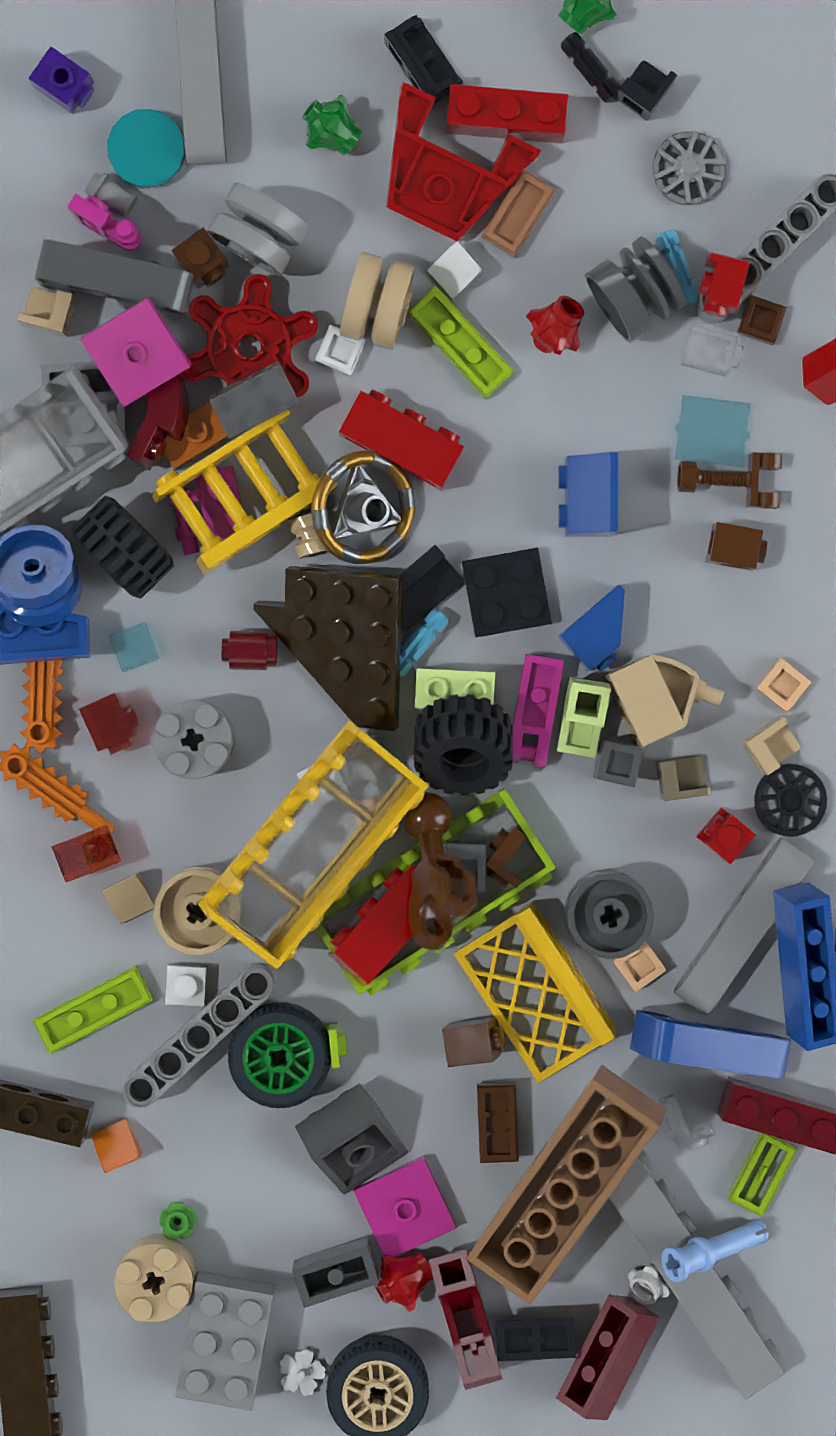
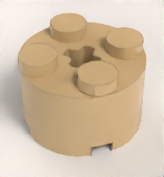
(145, 1298)

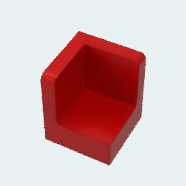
(820, 372)

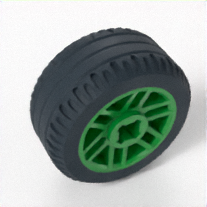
(290, 1079)

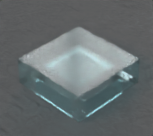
(134, 647)

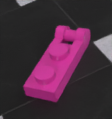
(536, 707)

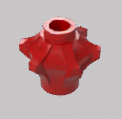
(557, 325)
(403, 1279)

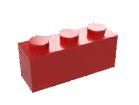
(505, 112)
(402, 438)
(379, 930)

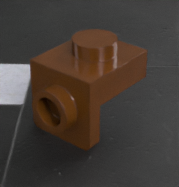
(504, 846)

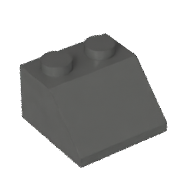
(350, 1139)

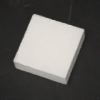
(339, 352)

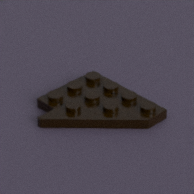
(345, 636)

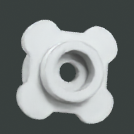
(647, 1285)

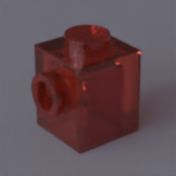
(110, 723)
(86, 853)

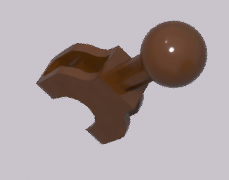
(438, 877)

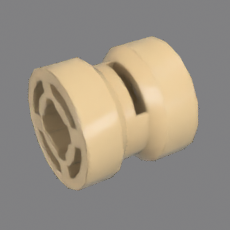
(309, 541)

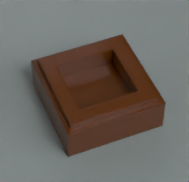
(761, 320)

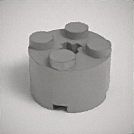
(182, 758)

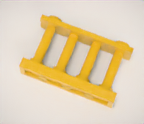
(247, 529)

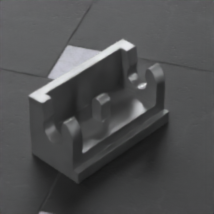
(253, 399)

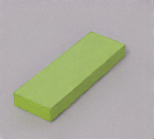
(460, 342)
(93, 1009)

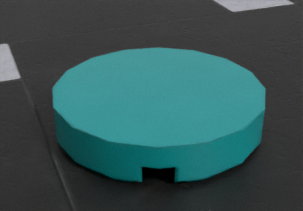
(146, 148)

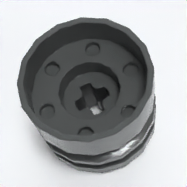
(642, 285)

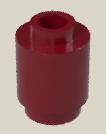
(249, 650)

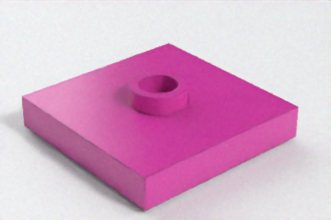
(135, 351)
(404, 1208)

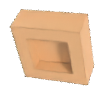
(783, 685)
(640, 967)

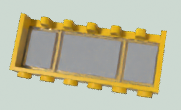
(313, 846)

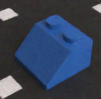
(589, 495)

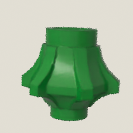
(586, 13)
(331, 126)

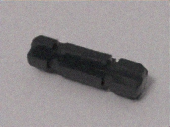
(590, 67)

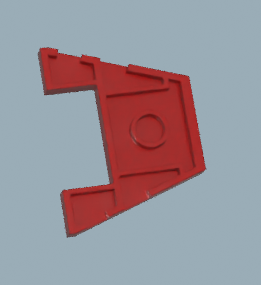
(438, 185)

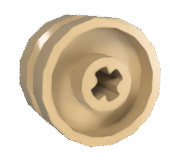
(379, 301)
(175, 913)

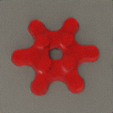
(254, 319)

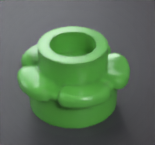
(187, 1216)

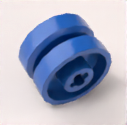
(37, 575)

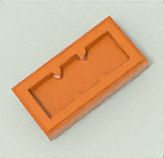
(200, 435)

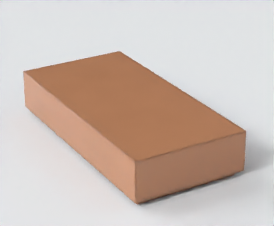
(518, 213)

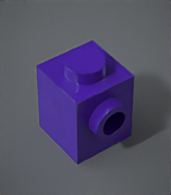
(62, 80)

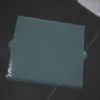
(712, 431)

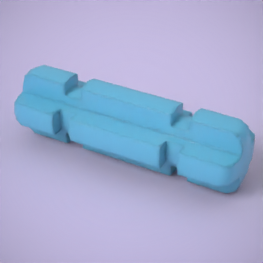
(668, 244)
(421, 640)

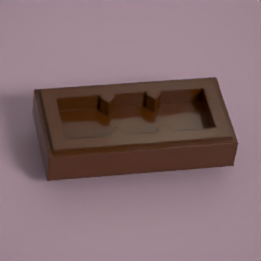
(497, 1122)

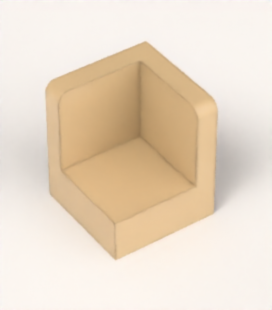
(49, 311)
(771, 745)

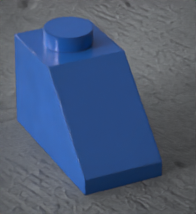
(597, 632)

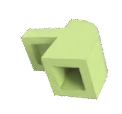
(583, 716)

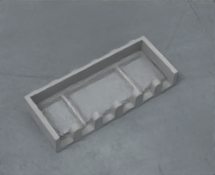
(52, 445)

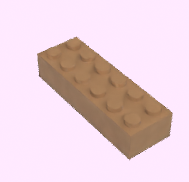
(566, 1184)

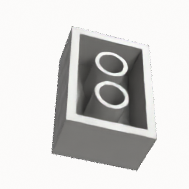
(225, 1340)

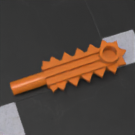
(42, 704)
(54, 791)

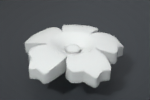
(301, 1372)

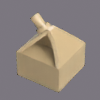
(657, 696)

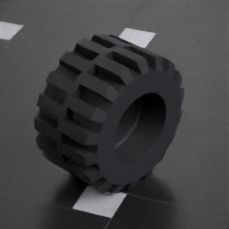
(122, 547)
(463, 745)

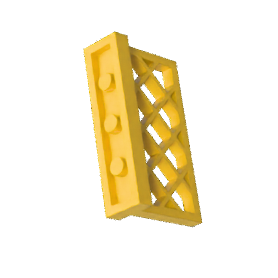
(566, 978)

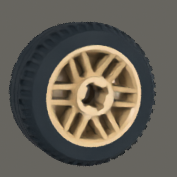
(387, 1366)

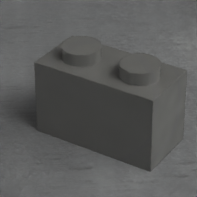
(335, 1272)

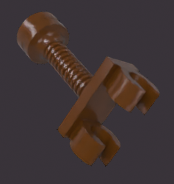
(690, 477)

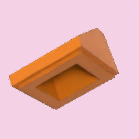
(116, 1145)

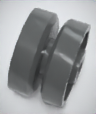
(622, 932)

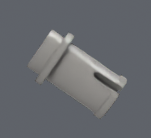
(111, 194)

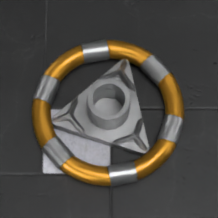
(362, 507)

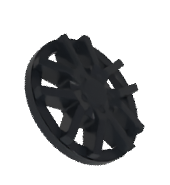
(790, 800)

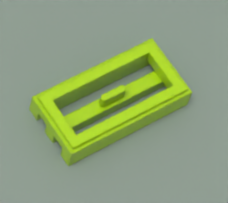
(746, 1169)

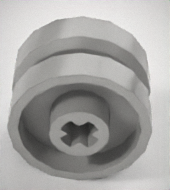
(258, 229)

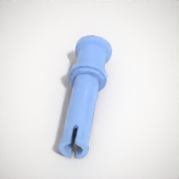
(702, 1253)

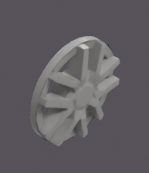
(688, 168)

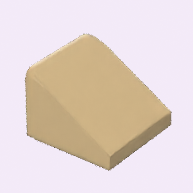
(128, 898)

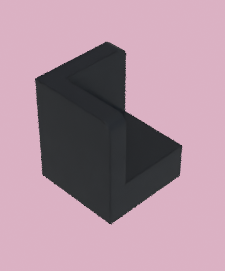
(645, 89)

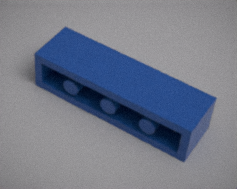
(807, 964)

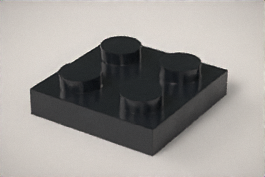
(506, 592)

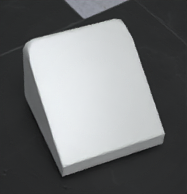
(455, 270)

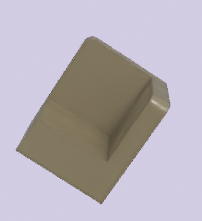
(682, 778)

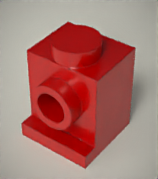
(723, 284)
(725, 836)

